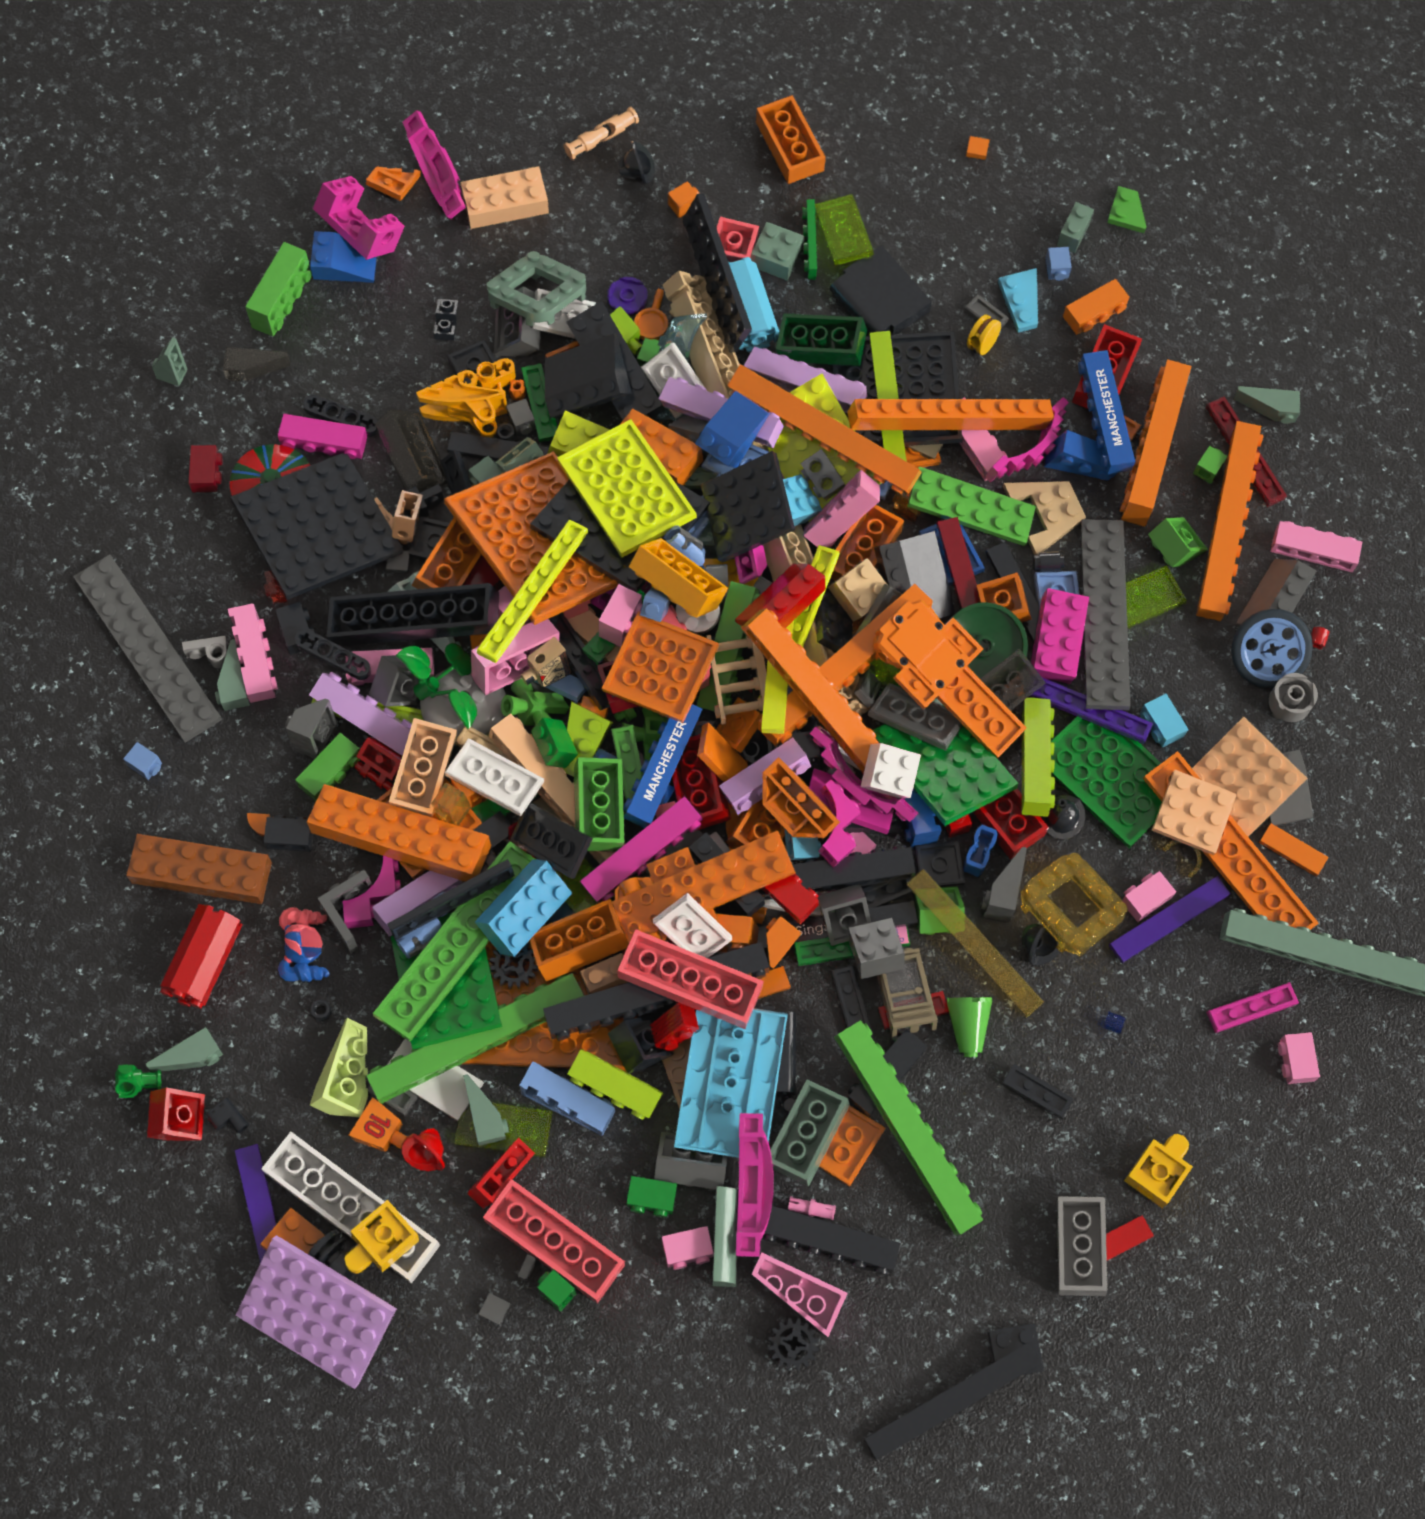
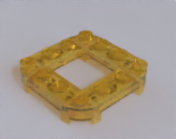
(1070, 938)

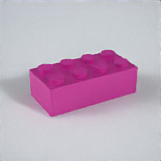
(1059, 635)

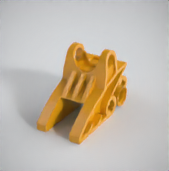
(461, 401)

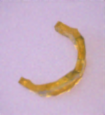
(1198, 852)

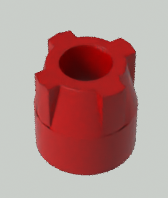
(1319, 637)

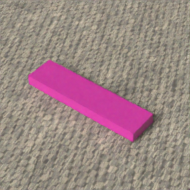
(1252, 1007)

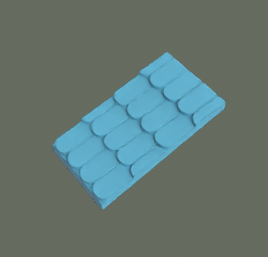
(729, 1075)

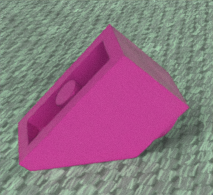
(751, 564)

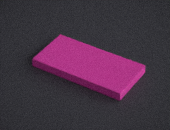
(869, 815)

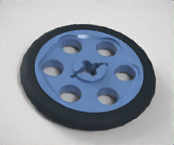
(1251, 628)

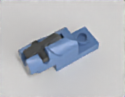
(686, 544)
(417, 940)

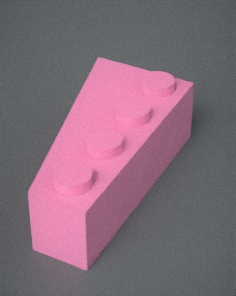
(843, 510)
(252, 653)
(804, 1293)

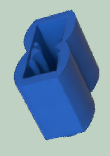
(980, 850)

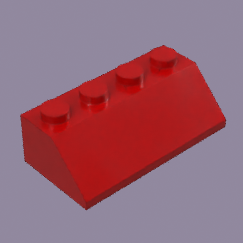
(788, 594)

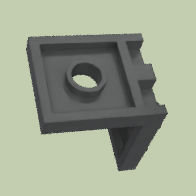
(333, 902)

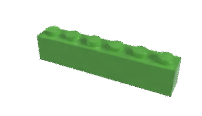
(737, 600)

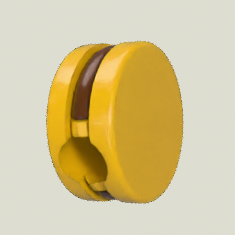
(983, 334)

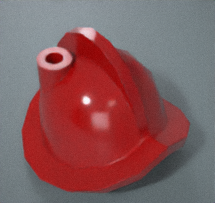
(424, 1150)

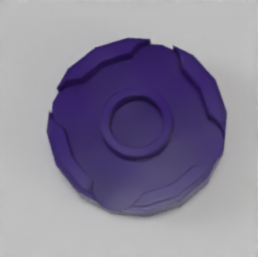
(628, 294)

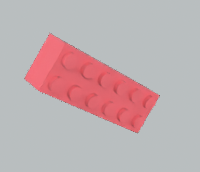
(690, 979)
(554, 1241)

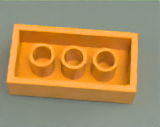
(678, 577)

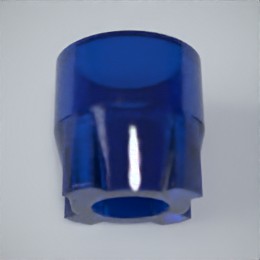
(1114, 1022)

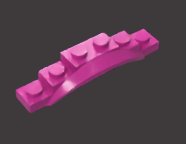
(435, 164)
(1034, 456)
(852, 783)
(755, 1184)

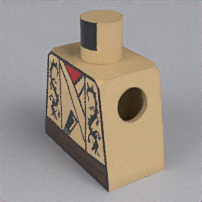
(547, 664)

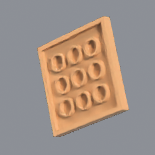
(1253, 770)

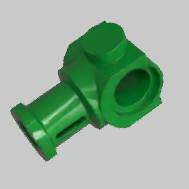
(131, 1080)

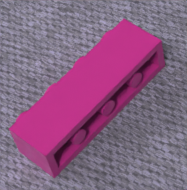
(322, 436)

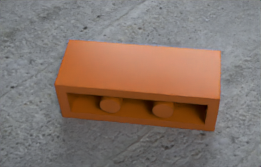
(1096, 307)

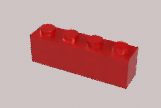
(793, 897)

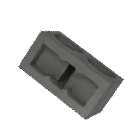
(826, 472)

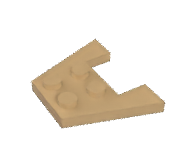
(1055, 506)

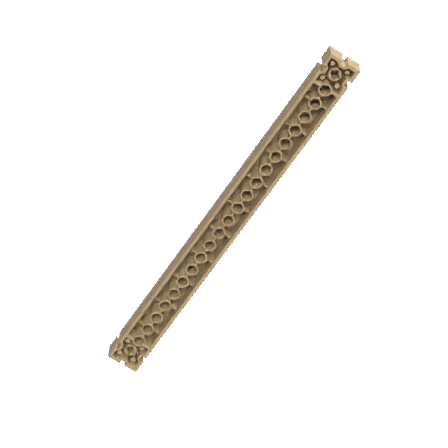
(715, 370)

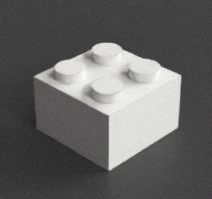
(890, 770)

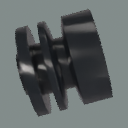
(330, 1253)

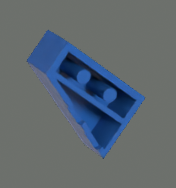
(1077, 455)
(923, 827)

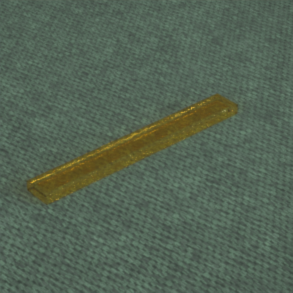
(975, 943)

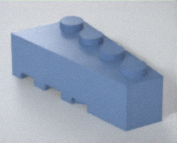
(566, 1098)

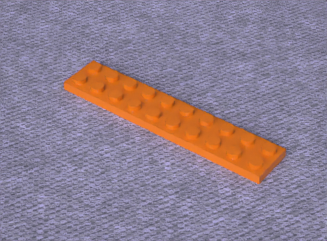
(1242, 862)

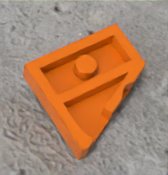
(392, 181)

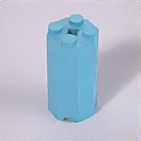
(756, 305)

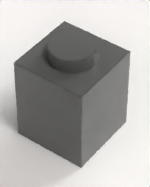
(521, 417)

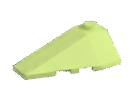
(343, 1080)

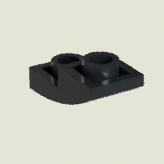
(446, 319)

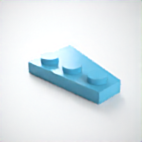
(1021, 298)

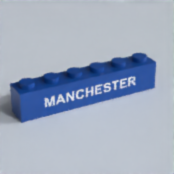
(1107, 412)
(659, 768)

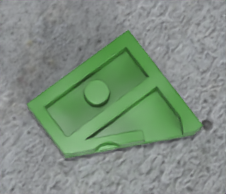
(1127, 210)

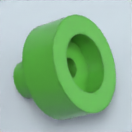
(628, 715)

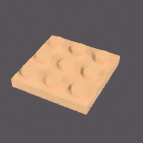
(1194, 812)

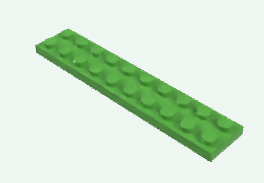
(444, 958)

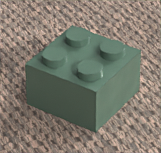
(777, 250)

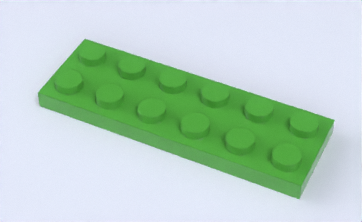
(972, 505)

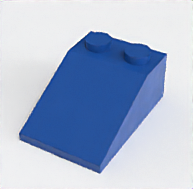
(338, 260)
(732, 429)

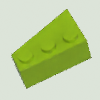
(586, 732)

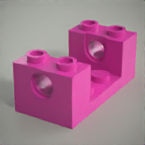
(338, 207)

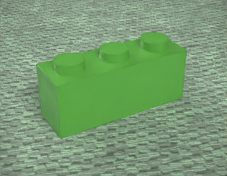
(329, 766)

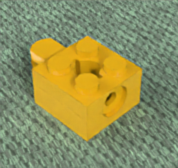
(1160, 1169)
(380, 1239)

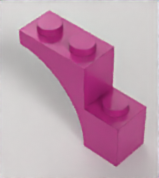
(846, 811)
(359, 910)

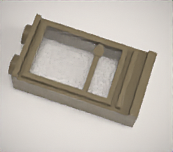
(907, 995)

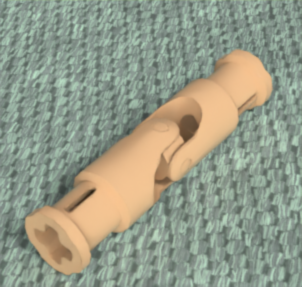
(590, 139)

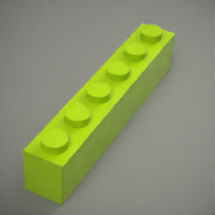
(1037, 757)

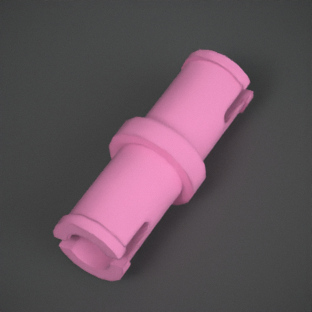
(812, 1208)

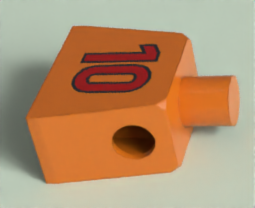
(378, 1127)

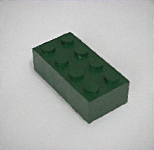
(822, 339)

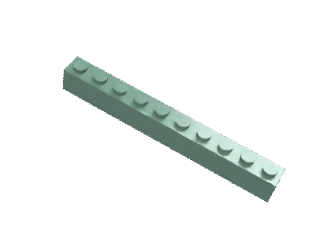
(1324, 951)

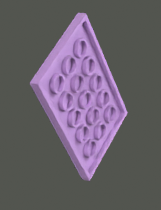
(315, 1311)

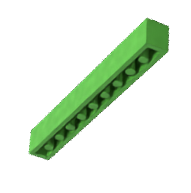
(435, 1059)
(908, 1128)

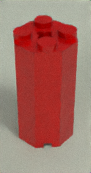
(200, 956)

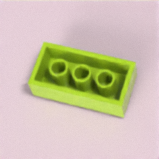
(614, 1083)

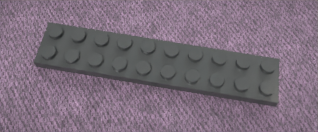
(1106, 617)
(147, 648)

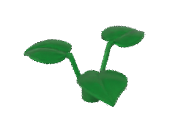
(418, 664)

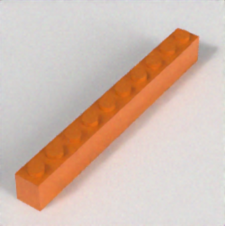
(950, 414)
(826, 430)
(1229, 521)
(844, 665)
(810, 685)

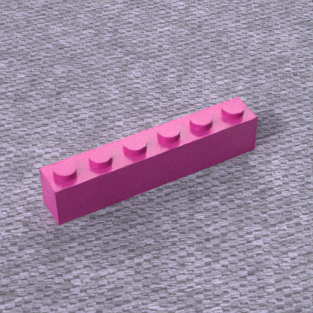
(642, 849)

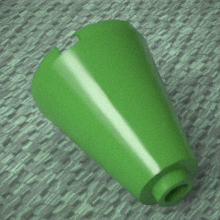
(969, 1022)

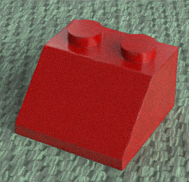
(175, 1115)

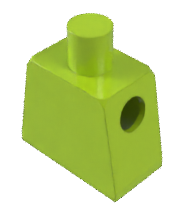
(628, 329)

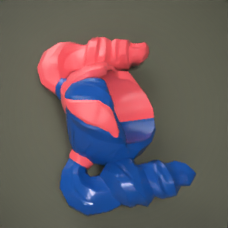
(301, 945)

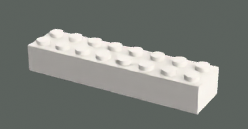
(338, 1197)

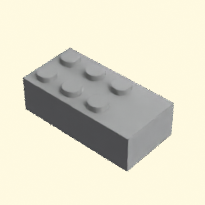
(1081, 1246)

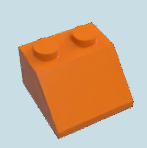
(780, 938)

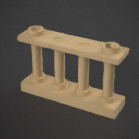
(758, 683)

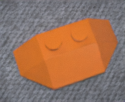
(795, 803)

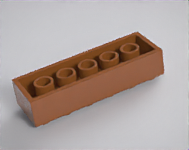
(199, 869)

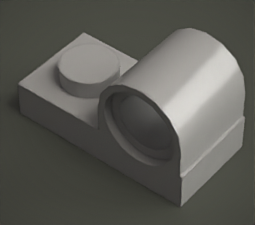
(209, 646)

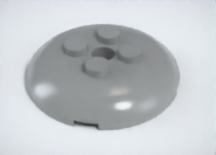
(440, 712)

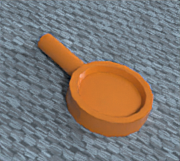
(652, 321)

